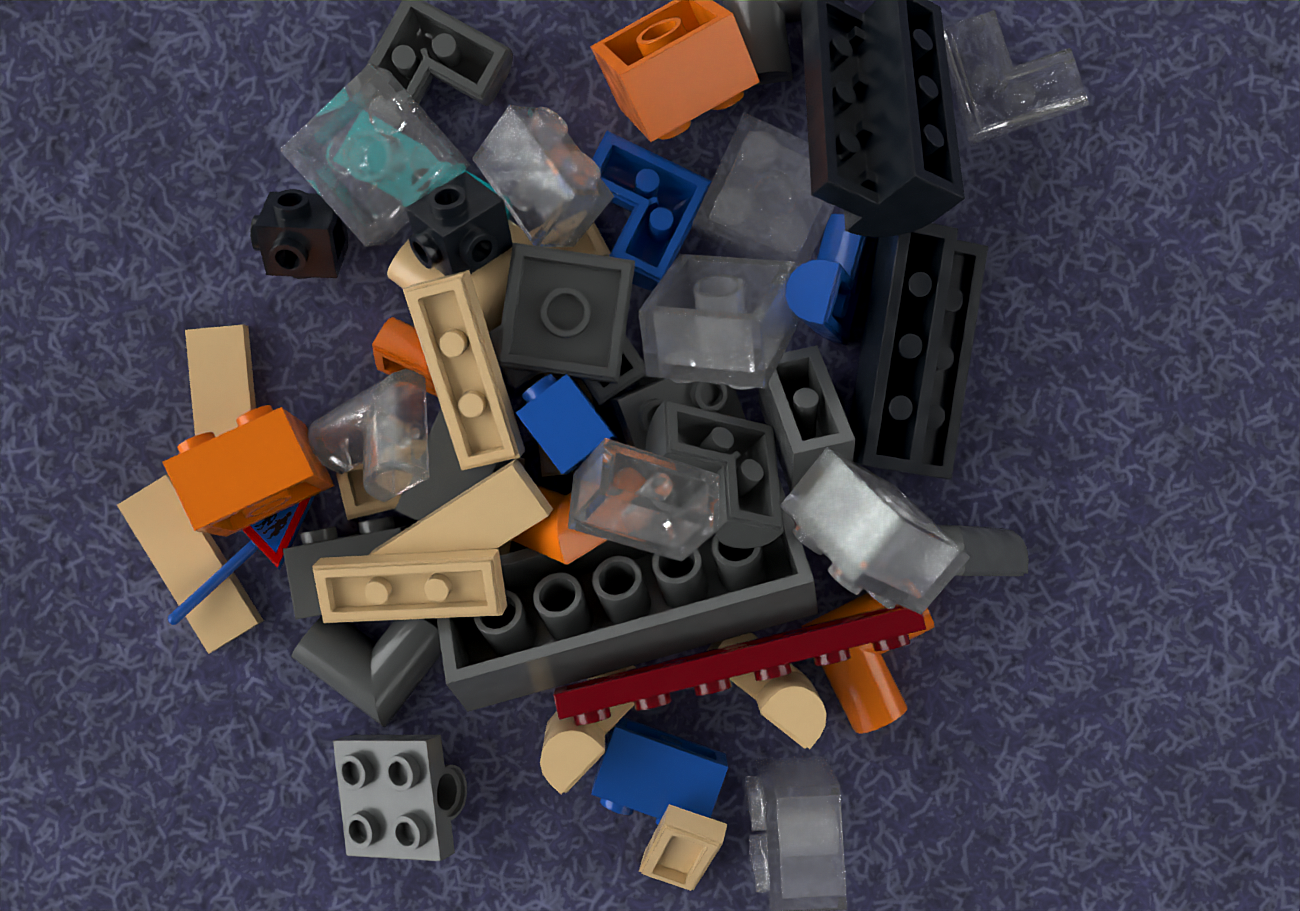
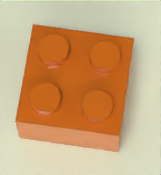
(676, 66)
(246, 471)

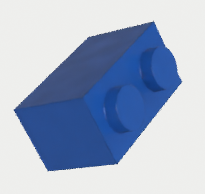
(563, 421)
(653, 769)

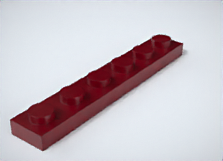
(712, 669)

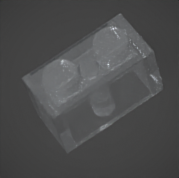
(542, 176)
(644, 500)

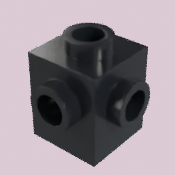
(459, 226)
(299, 236)

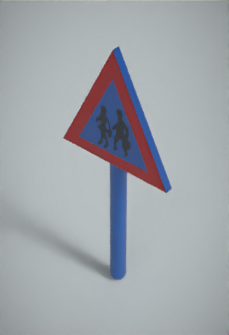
(268, 535)

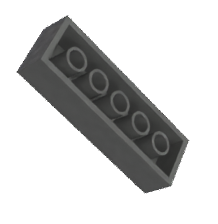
(618, 612)

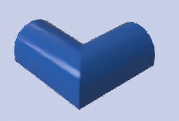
(661, 205)
(829, 289)

